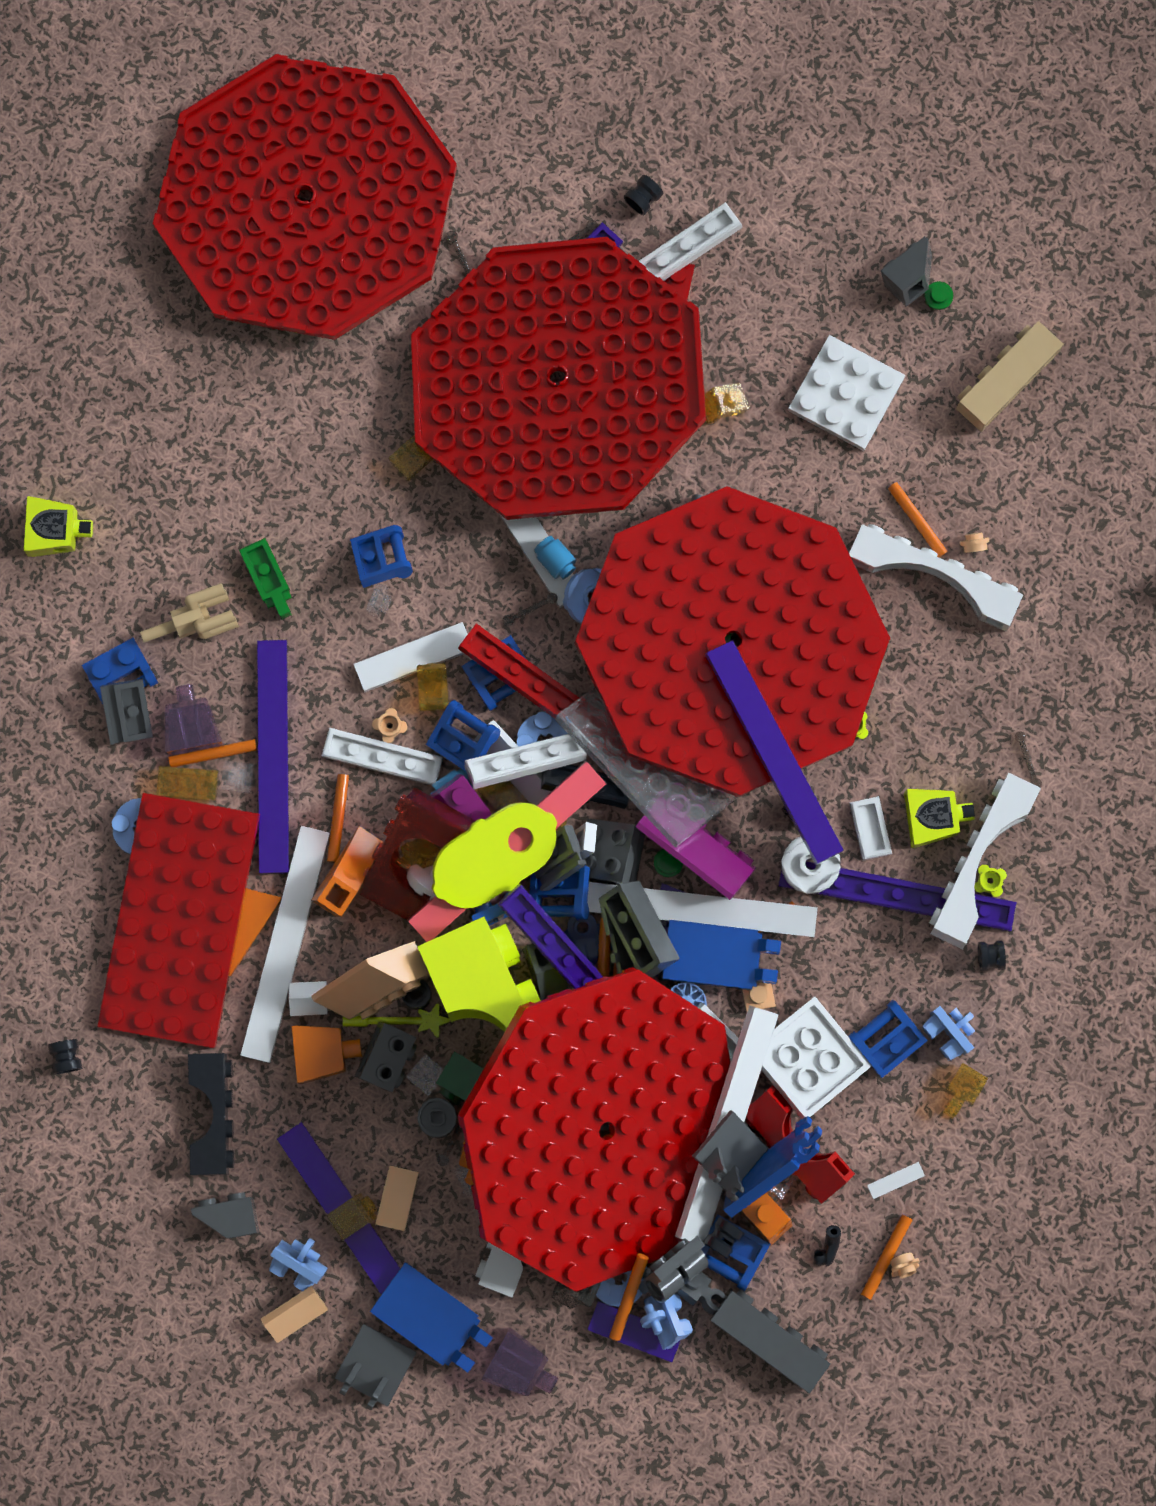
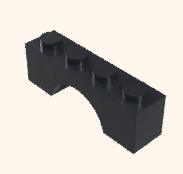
(212, 1153)

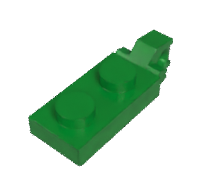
(267, 576)

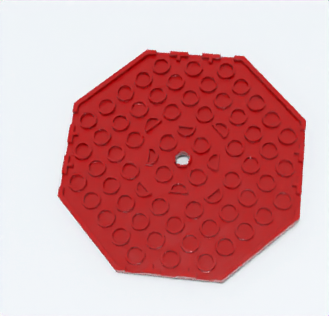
(294, 263)
(570, 445)
(718, 571)
(533, 1121)

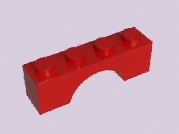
(823, 1172)

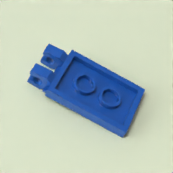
(719, 955)
(776, 1165)
(429, 1317)

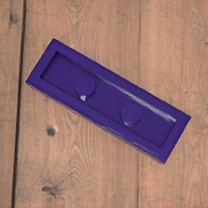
(633, 1334)

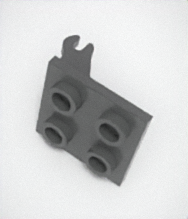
(730, 1154)
(375, 1366)

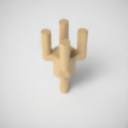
(196, 618)

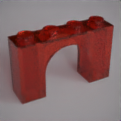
(417, 818)

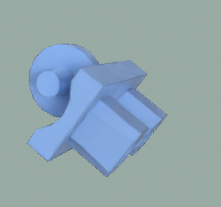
(958, 1042)
(301, 1260)
(665, 1322)

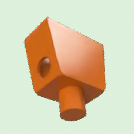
(321, 1052)
(767, 1218)

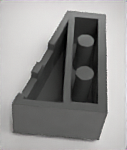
(635, 930)

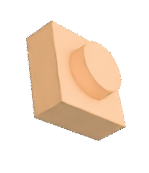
(759, 996)

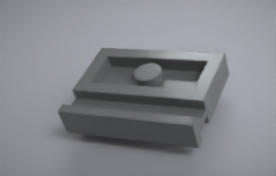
(126, 711)
(563, 861)

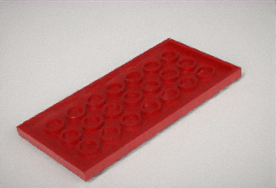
(178, 920)

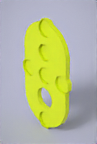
(480, 861)

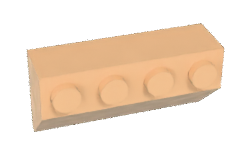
(374, 983)

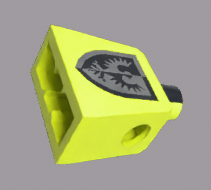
(52, 527)
(934, 815)

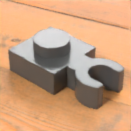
(698, 1290)

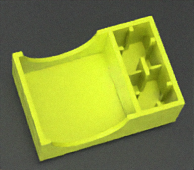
(473, 973)

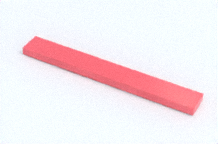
(560, 802)

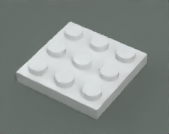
(846, 393)
(811, 1059)

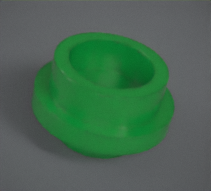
(939, 295)
(666, 864)

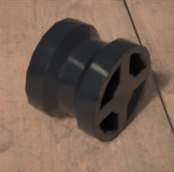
(991, 955)

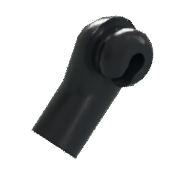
(832, 1242)

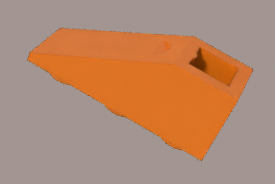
(347, 873)

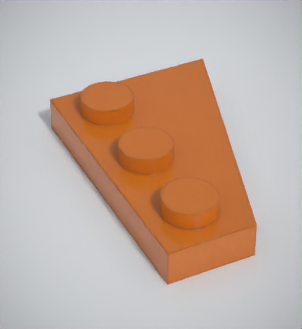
(255, 914)

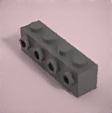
(770, 1341)

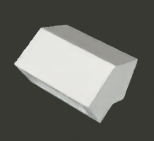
(301, 1000)

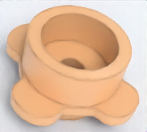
(389, 733)
(904, 1265)

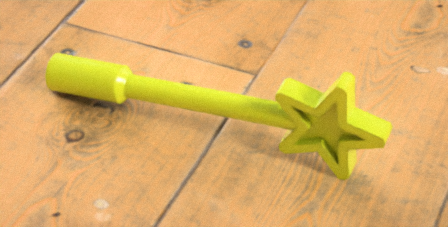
(428, 1020)

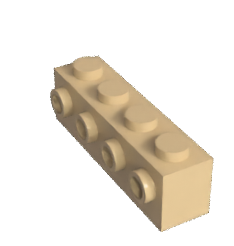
(1009, 376)

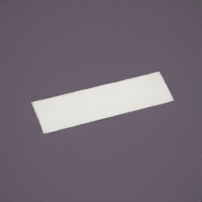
(896, 1180)

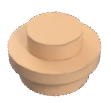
(974, 542)

